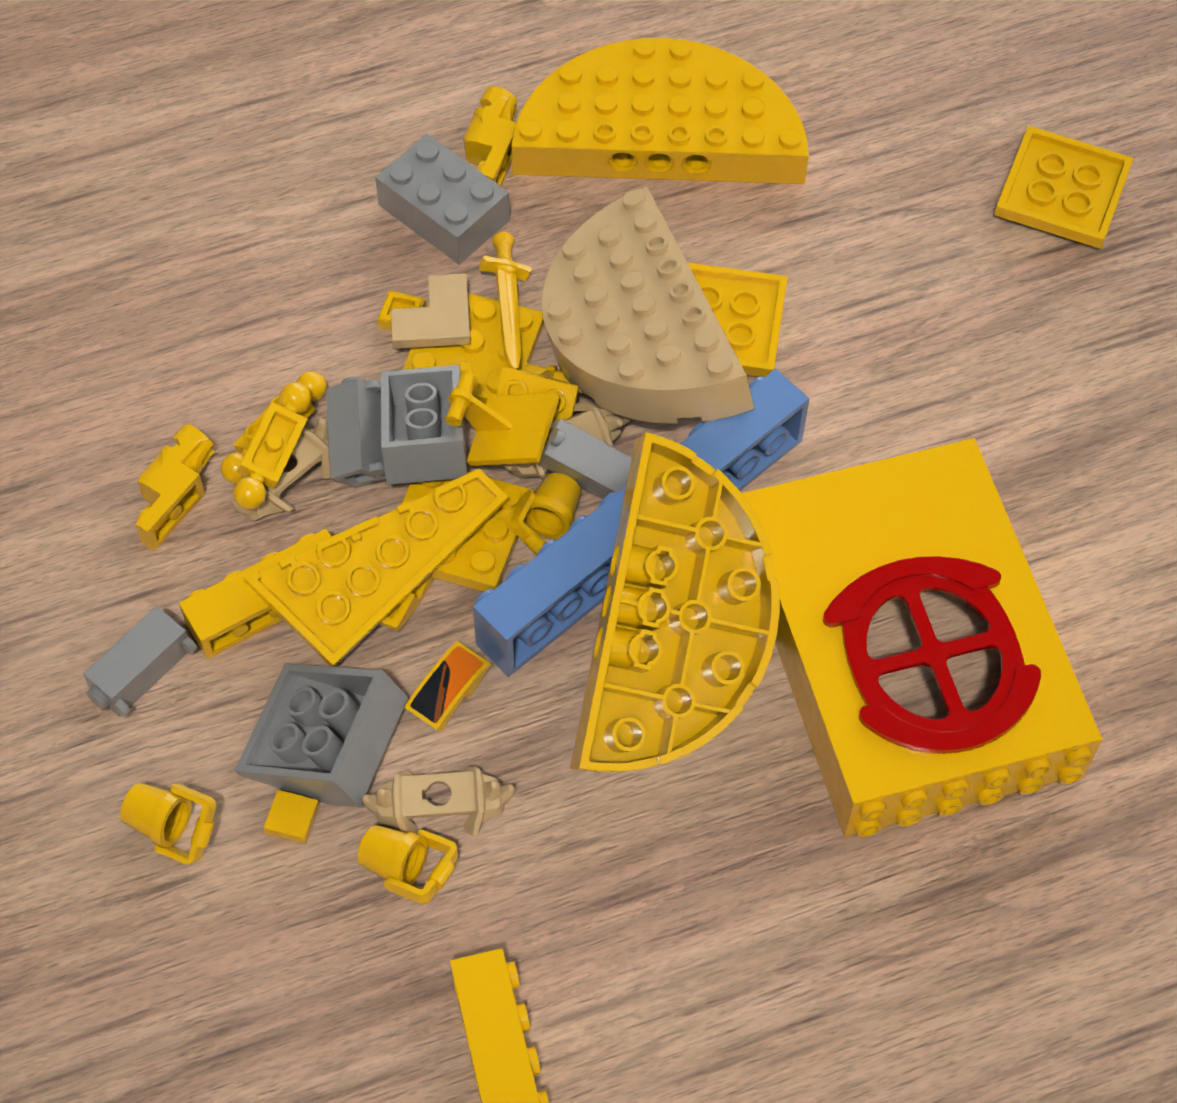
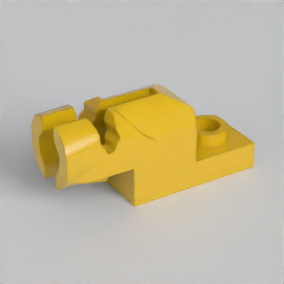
(491, 134)
(172, 485)

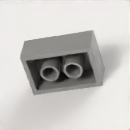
(443, 198)
(414, 432)

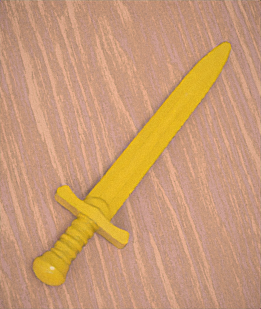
(506, 277)

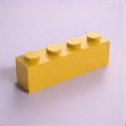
(231, 609)
(496, 1028)

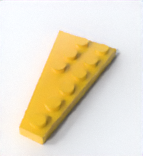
(362, 574)

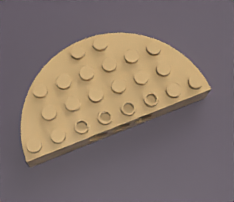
(636, 321)

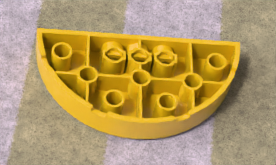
(660, 115)
(681, 615)

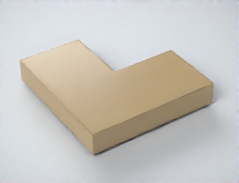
(439, 324)

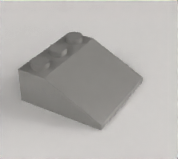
(323, 732)

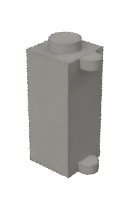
(355, 431)
(585, 459)
(137, 662)

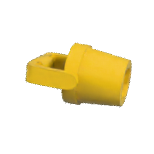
(546, 511)
(165, 815)
(401, 857)

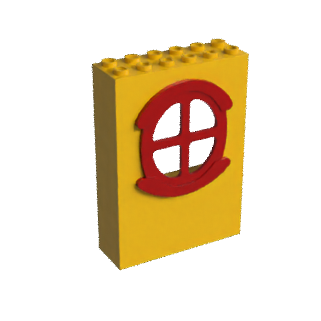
(887, 535)

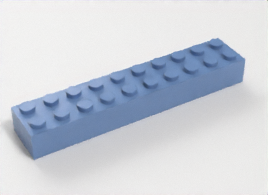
(572, 573)

